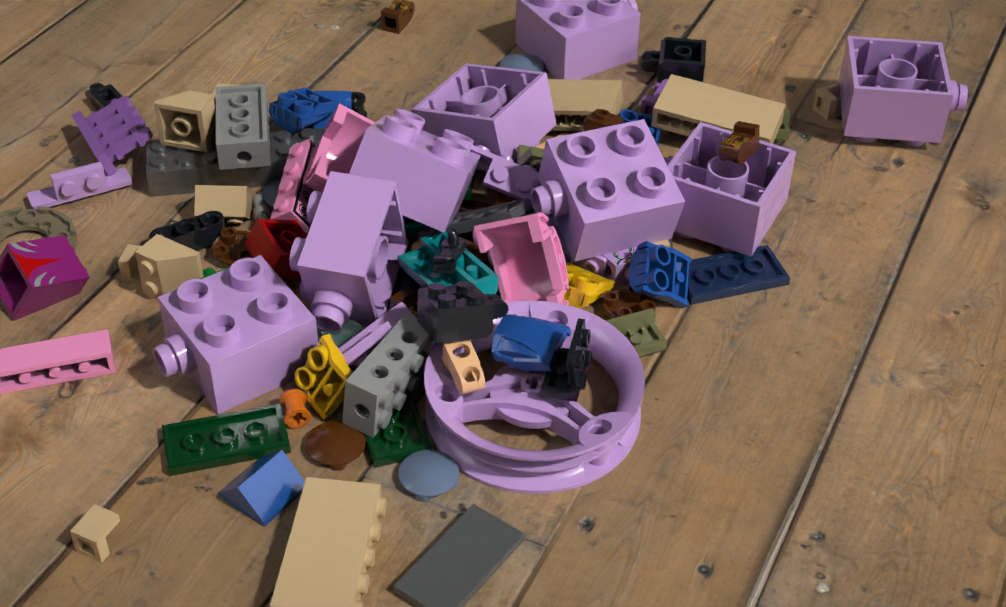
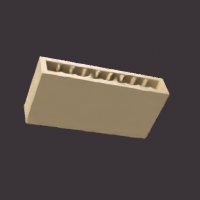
(579, 98)
(689, 102)
(330, 545)

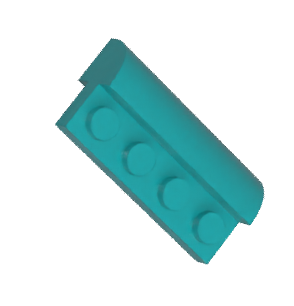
(420, 266)

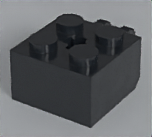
(677, 57)
(458, 311)

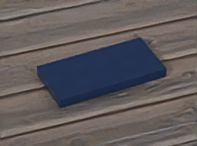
(734, 275)

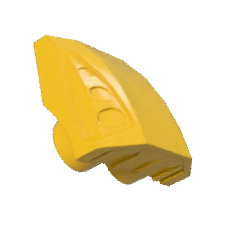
(585, 286)
(324, 377)

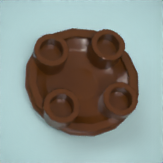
(230, 246)
(625, 302)
(335, 444)

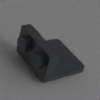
(569, 367)

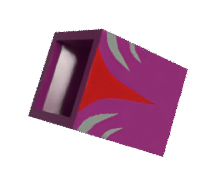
(39, 275)

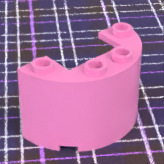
(337, 147)
(525, 258)

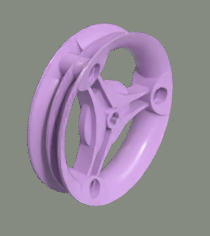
(516, 398)

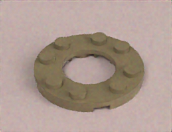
(44, 220)

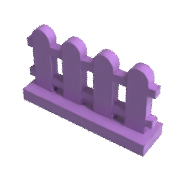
(113, 131)

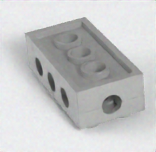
(242, 126)
(387, 377)

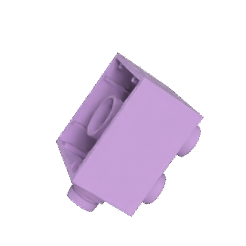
(578, 35)
(897, 90)
(491, 107)
(427, 169)
(607, 189)
(725, 199)
(350, 250)
(235, 333)

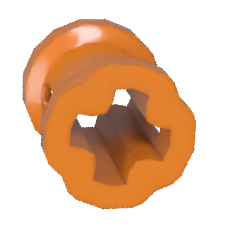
(295, 411)

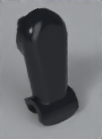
(450, 252)

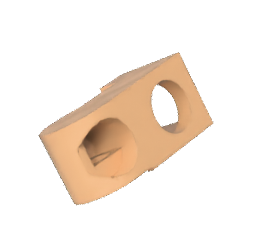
(463, 366)

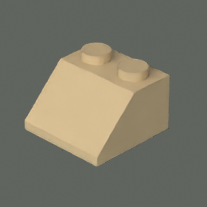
(187, 120)
(232, 201)
(166, 265)

